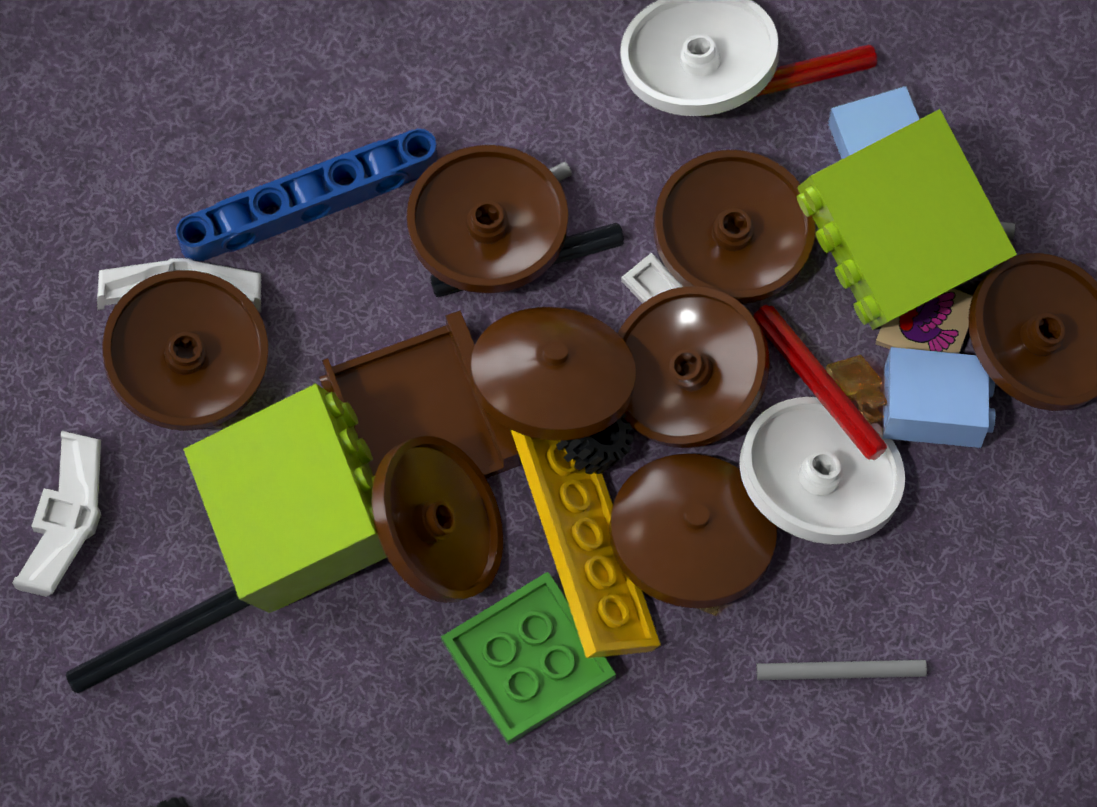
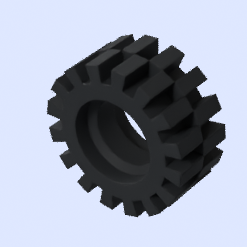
(603, 455)

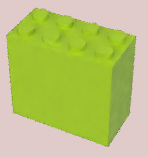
(904, 220)
(289, 497)

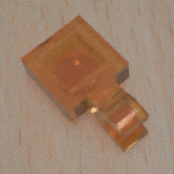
(860, 384)

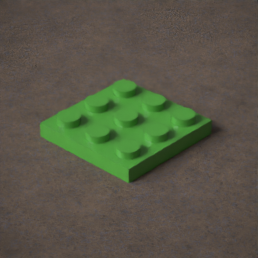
(526, 658)

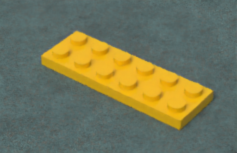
(576, 522)

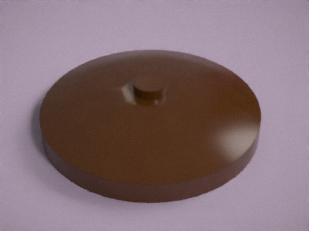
(487, 219)
(733, 225)
(1038, 330)
(185, 350)
(695, 365)
(552, 373)
(437, 519)
(690, 532)

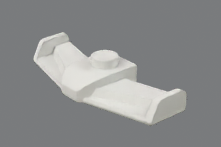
(118, 281)
(64, 516)

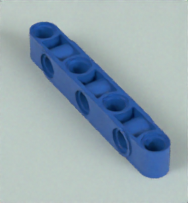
(306, 195)

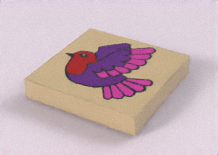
(932, 326)

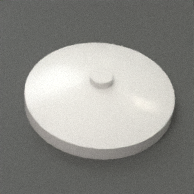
(699, 55)
(814, 477)

